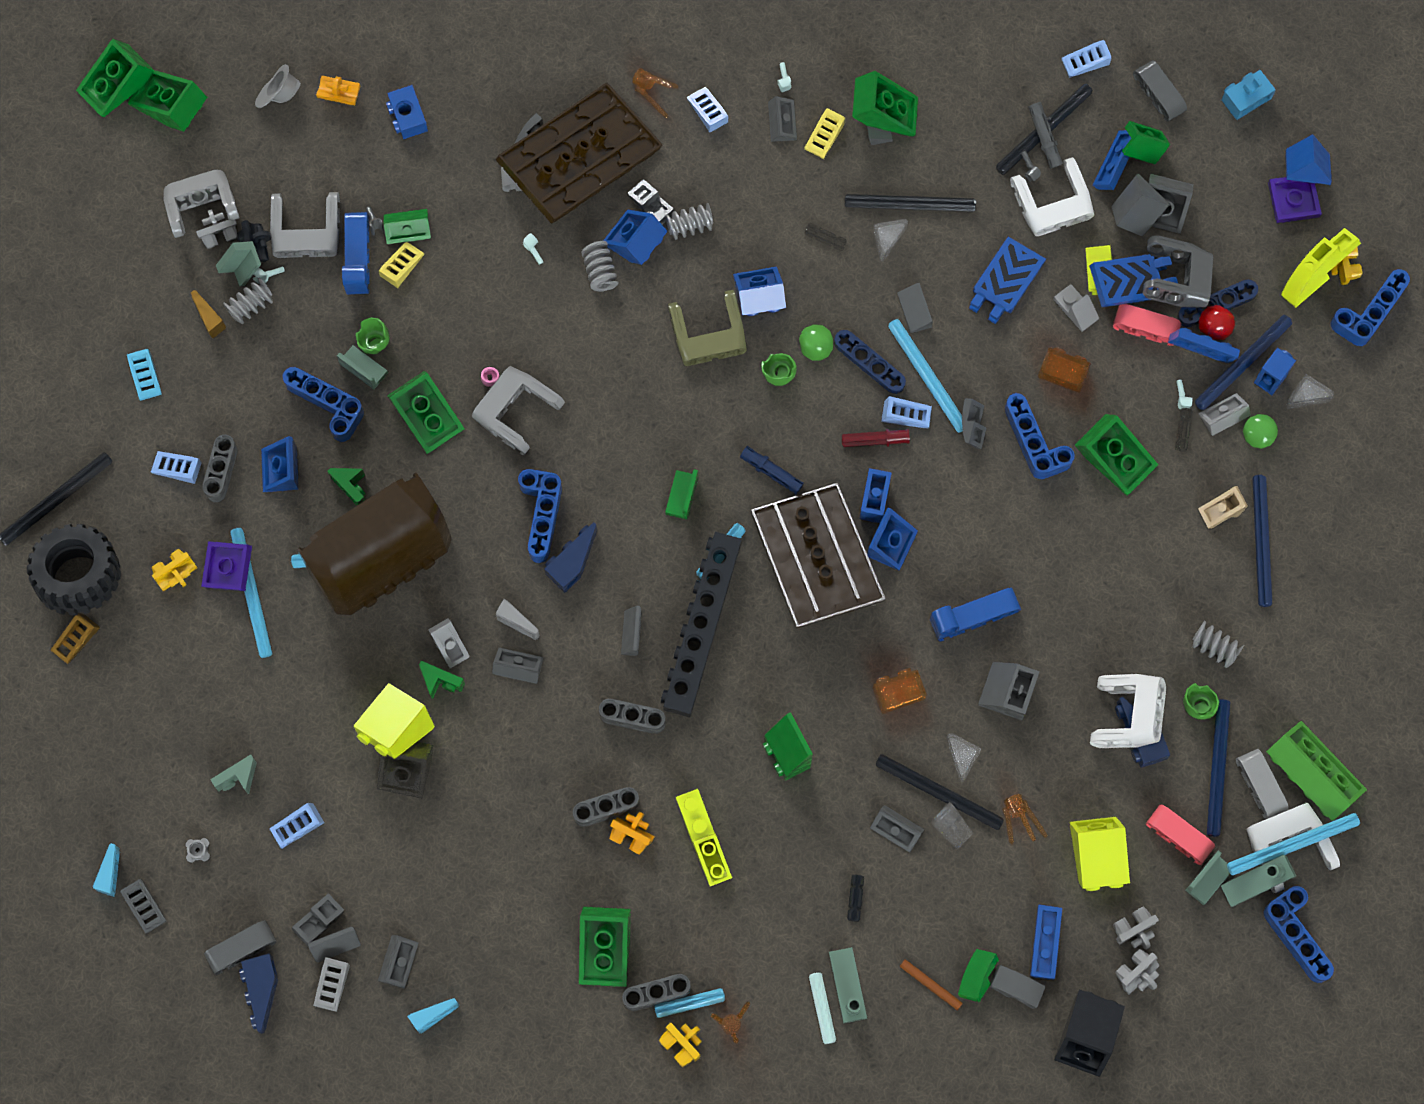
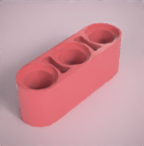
(1145, 323)
(1181, 833)

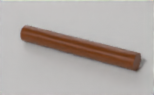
(931, 985)

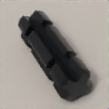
(855, 898)

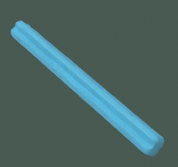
(926, 374)
(254, 604)
(1293, 844)

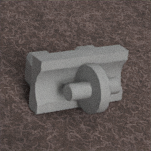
(208, 234)
(1144, 921)
(1142, 975)

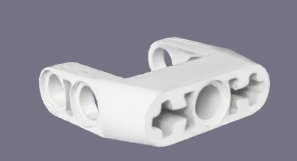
(1058, 214)
(1147, 711)
(1288, 825)

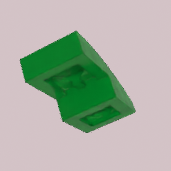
(975, 979)

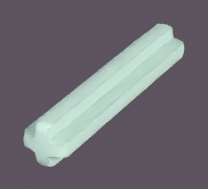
(822, 1008)

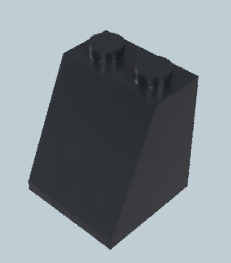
(1090, 1033)

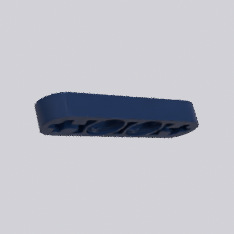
(1215, 299)
(872, 359)

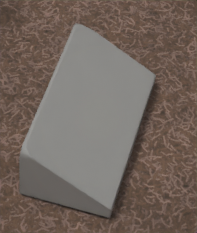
(1225, 414)

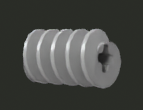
(689, 221)
(598, 267)
(250, 301)
(1216, 645)

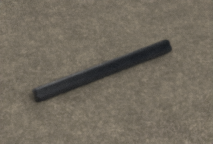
(1053, 120)
(910, 202)
(55, 498)
(939, 792)

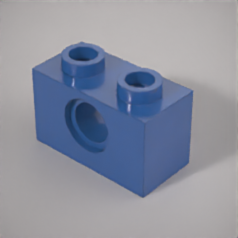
(406, 100)
(1275, 371)
(875, 495)

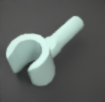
(784, 83)
(529, 243)
(265, 275)
(1183, 402)

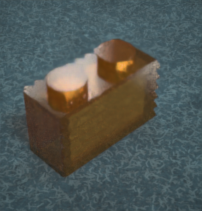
(1064, 369)
(899, 690)

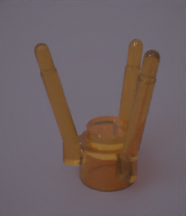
(646, 80)
(1017, 808)
(731, 1023)

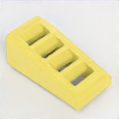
(833, 117)
(397, 280)

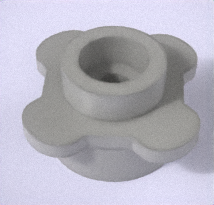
(202, 855)

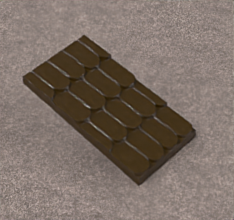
(579, 152)
(817, 555)

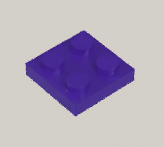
(1293, 200)
(226, 566)

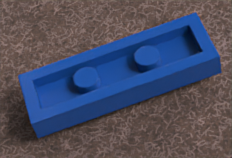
(1113, 163)
(1204, 345)
(1046, 942)

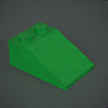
(114, 77)
(169, 100)
(884, 104)
(425, 412)
(1116, 453)
(788, 748)
(604, 946)

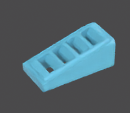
(138, 357)
(107, 874)
(429, 1016)

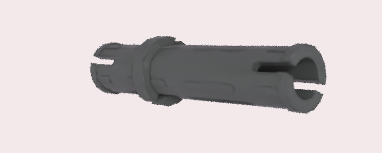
(1047, 140)

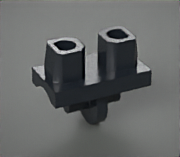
(255, 233)

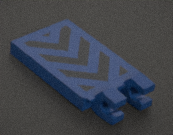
(1006, 278)
(1123, 279)

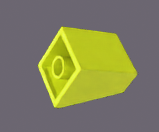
(393, 722)
(1100, 853)

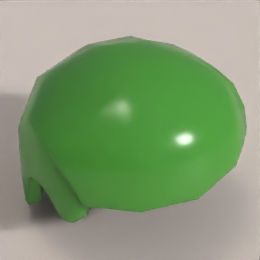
(371, 329)
(816, 342)
(786, 371)
(1260, 431)
(1204, 709)

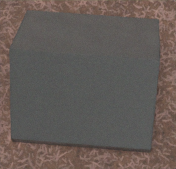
(1138, 206)

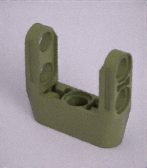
(711, 345)

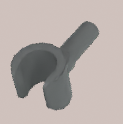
(1033, 172)
(374, 223)

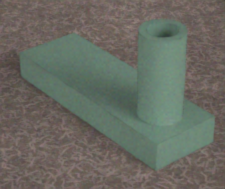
(1258, 880)
(847, 985)

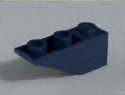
(570, 564)
(1146, 754)
(261, 983)

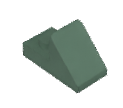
(241, 771)

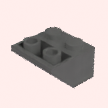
(1009, 689)

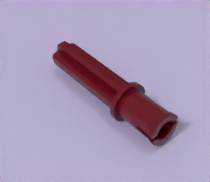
(876, 438)

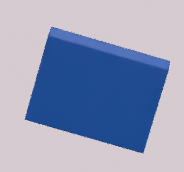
(1308, 162)
(280, 466)
(892, 540)

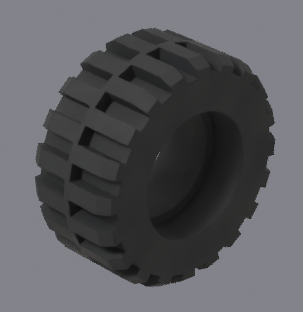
(68, 544)

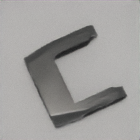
(1197, 276)

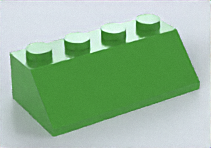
(1316, 771)

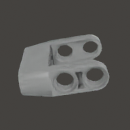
(196, 192)
(306, 241)
(503, 393)

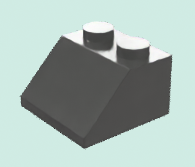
(1178, 195)

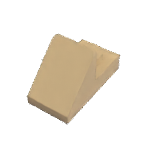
(1223, 507)

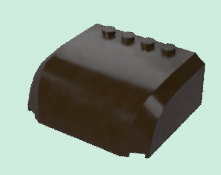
(377, 546)

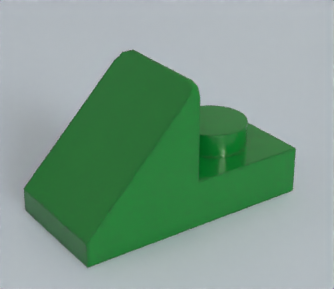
(346, 479)
(434, 676)

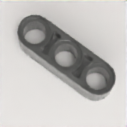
(1161, 90)
(216, 459)
(623, 708)
(615, 798)
(236, 948)
(644, 989)

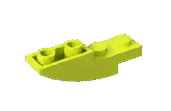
(1318, 262)
(703, 837)

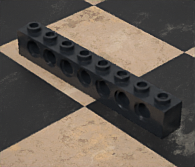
(729, 547)

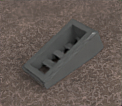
(127, 891)

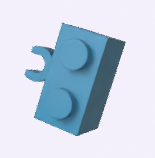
(1248, 94)

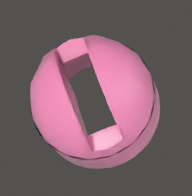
(494, 374)

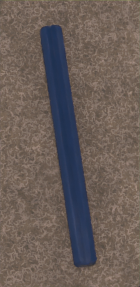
(1243, 362)
(1262, 541)
(1218, 768)

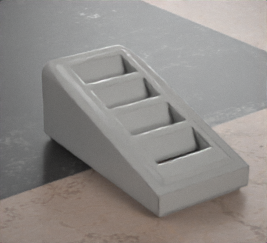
(513, 618)
(322, 982)

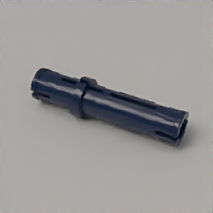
(767, 467)

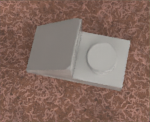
(1076, 307)
(449, 643)

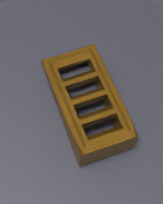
(212, 321)
(91, 629)

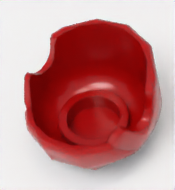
(1217, 322)

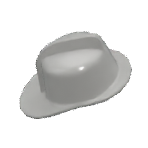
(279, 88)

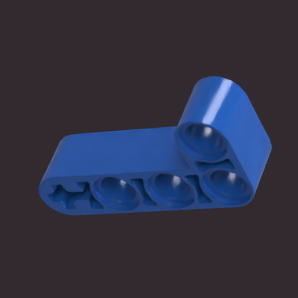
(356, 272)
(1377, 306)
(321, 398)
(1034, 435)
(541, 517)
(973, 614)
(1302, 936)

